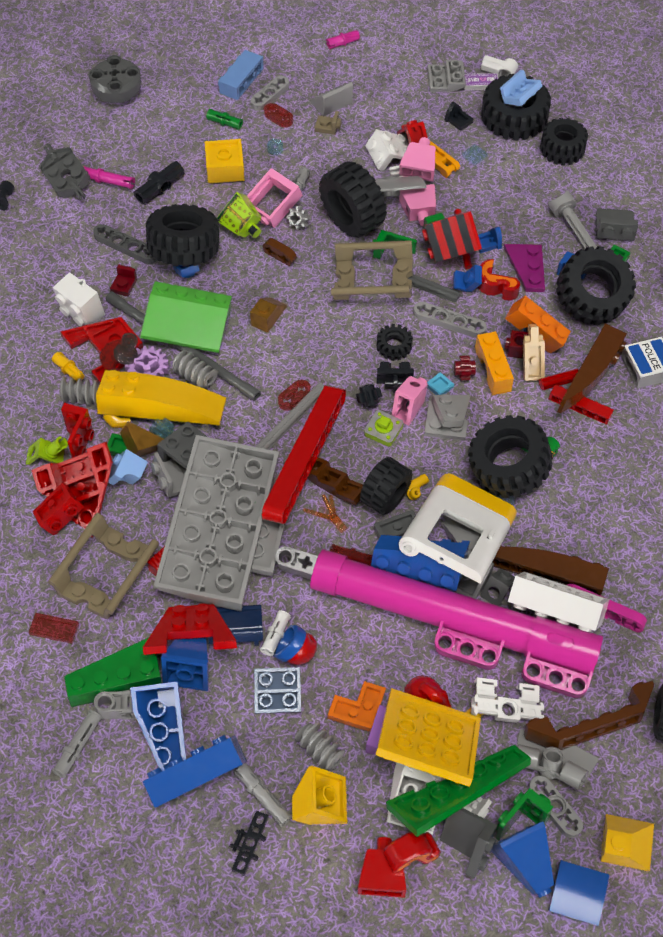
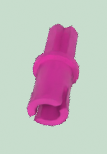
(342, 39)

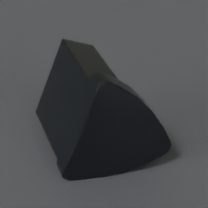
(457, 117)

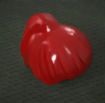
(428, 689)

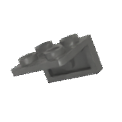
(616, 224)
(179, 444)
(470, 836)

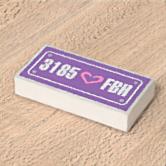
(479, 81)

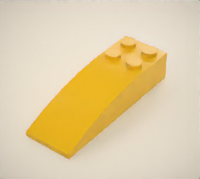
(157, 398)

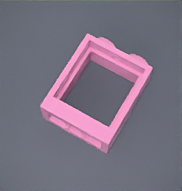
(263, 187)

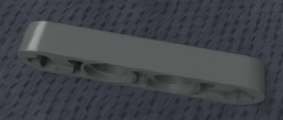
(127, 242)

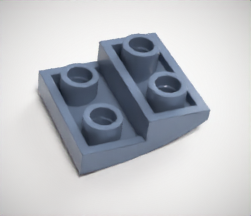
(277, 690)

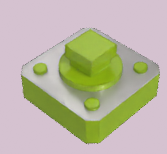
(383, 428)

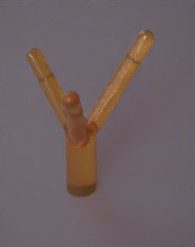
(333, 516)

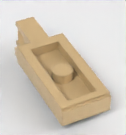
(533, 354)

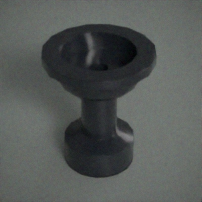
(6, 188)

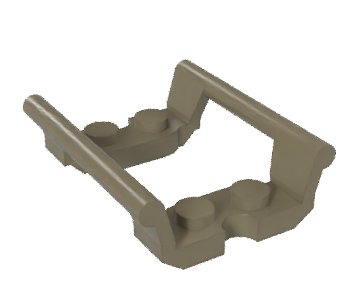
(345, 271)
(115, 544)

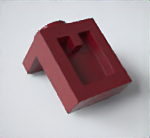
(124, 281)

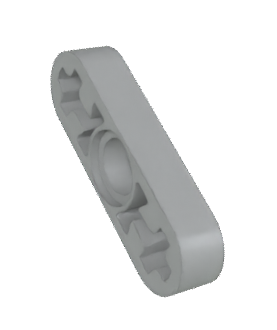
(270, 87)
(571, 816)

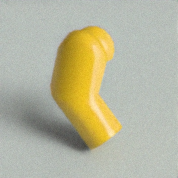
(116, 421)
(414, 490)

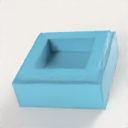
(440, 384)

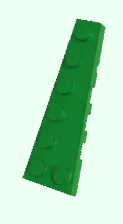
(439, 800)

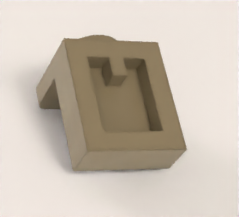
(328, 124)

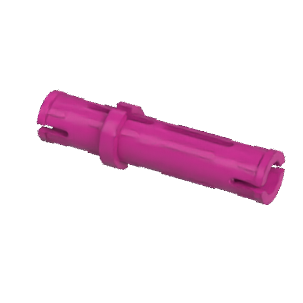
(100, 175)

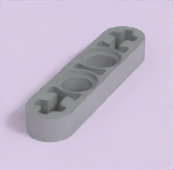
(451, 317)

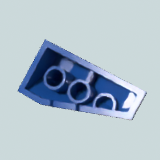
(161, 720)

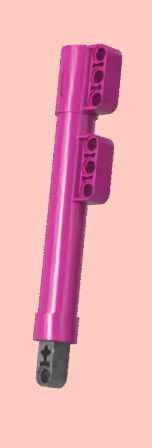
(460, 619)

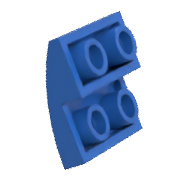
(579, 892)

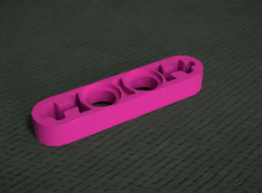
(624, 616)

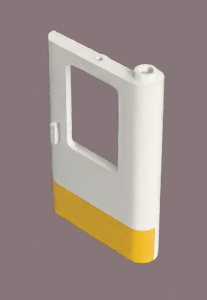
(473, 509)

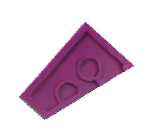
(528, 264)

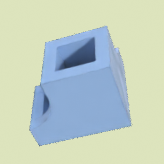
(127, 468)

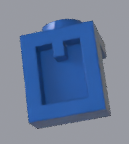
(468, 280)

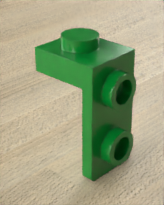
(389, 236)

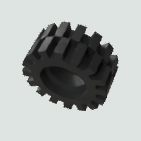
(394, 333)

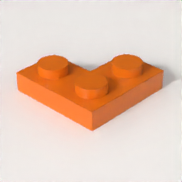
(360, 712)

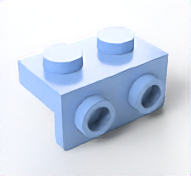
(519, 89)

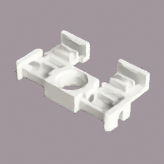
(487, 705)

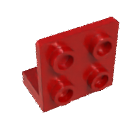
(79, 426)

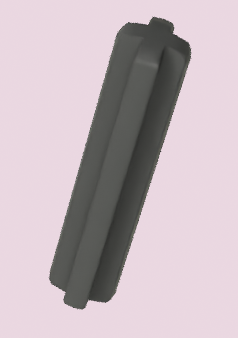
(434, 288)

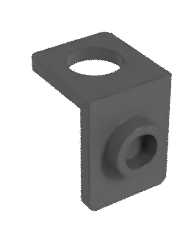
(503, 581)

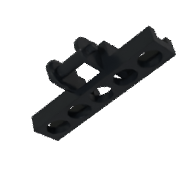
(249, 834)

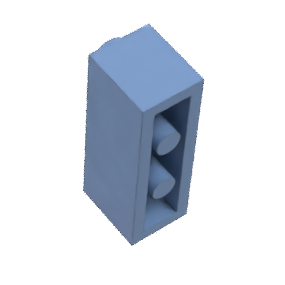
(240, 74)

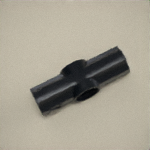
(159, 182)

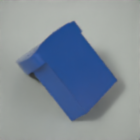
(491, 240)

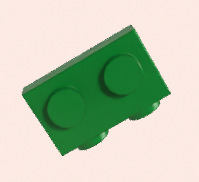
(533, 805)

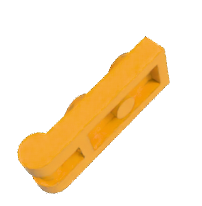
(443, 158)

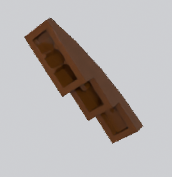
(335, 482)

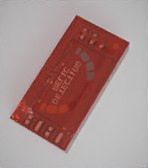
(53, 628)

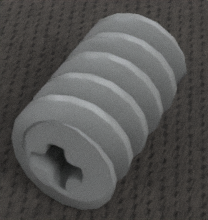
(194, 370)
(78, 391)
(319, 746)

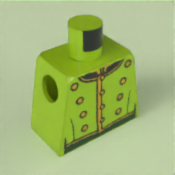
(241, 216)

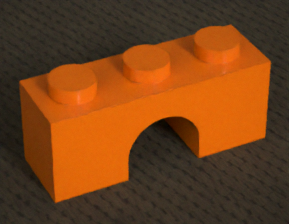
(528, 312)

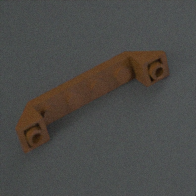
(543, 733)

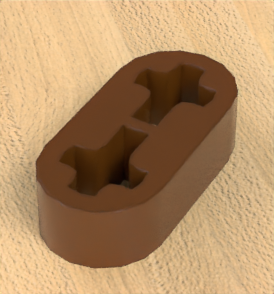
(279, 251)

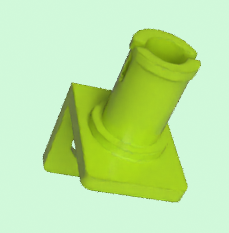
(47, 450)

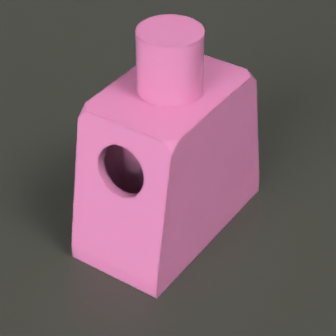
(419, 160)
(418, 203)
(413, 391)

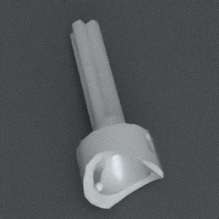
(564, 206)

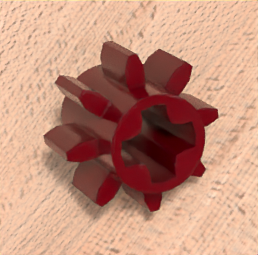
(464, 368)

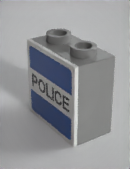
(644, 362)

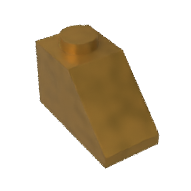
(266, 313)

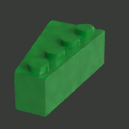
(113, 674)

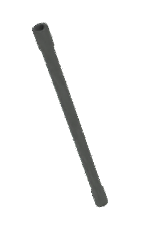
(244, 387)

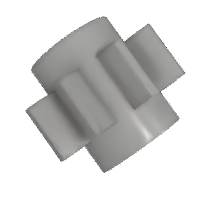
(298, 212)

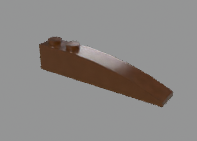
(595, 366)
(552, 566)

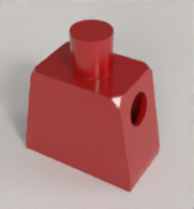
(377, 875)

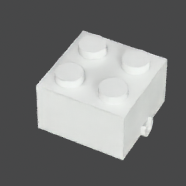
(78, 300)

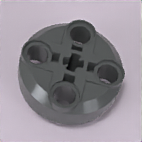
(115, 80)

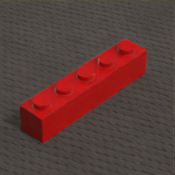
(584, 406)

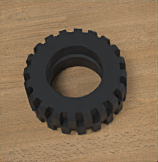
(511, 121)
(353, 199)
(182, 235)
(607, 266)
(507, 434)

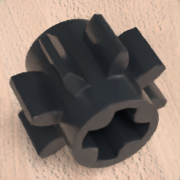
(369, 395)

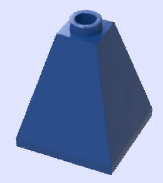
(186, 663)
(528, 858)

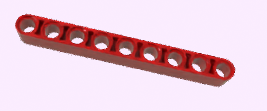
(303, 455)

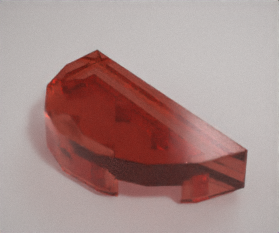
(107, 355)

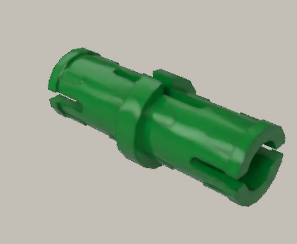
(224, 119)

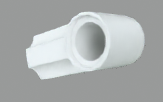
(499, 66)

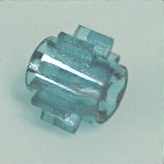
(162, 428)

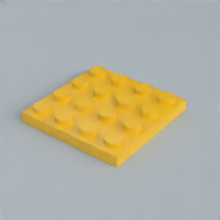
(429, 737)

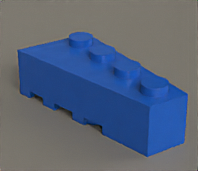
(418, 567)
(194, 771)

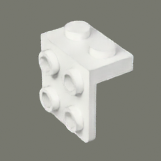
(385, 146)

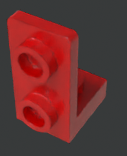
(413, 130)

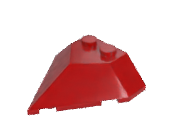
(84, 474)

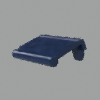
(243, 624)

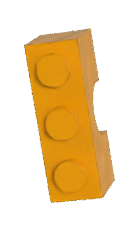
(498, 370)

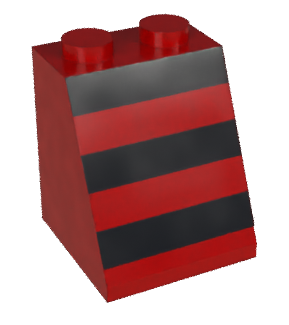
(451, 236)

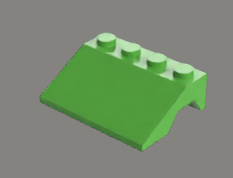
(186, 317)

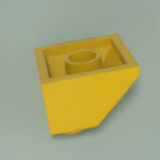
(320, 798)
(627, 842)

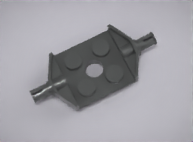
(57, 165)

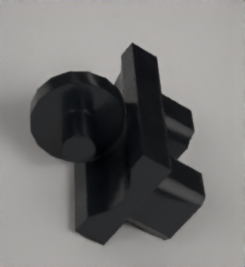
(393, 376)

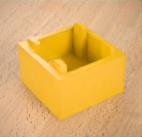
(224, 161)

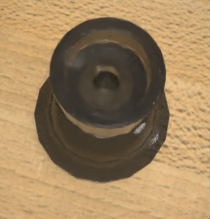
(126, 351)

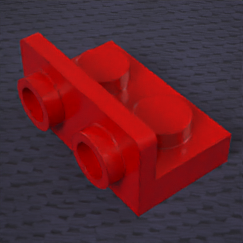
(57, 509)

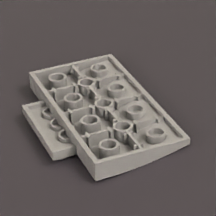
(218, 526)

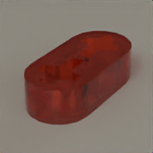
(279, 114)
(292, 392)

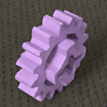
(149, 362)

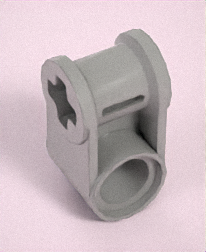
(119, 705)

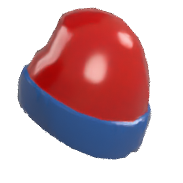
(296, 646)

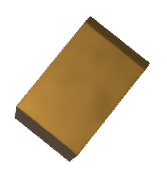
(139, 440)

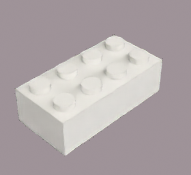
(558, 601)

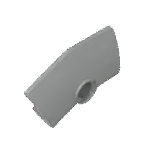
(393, 184)
(568, 765)

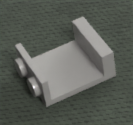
(169, 475)

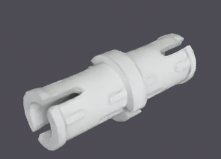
(275, 633)

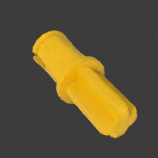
(67, 366)

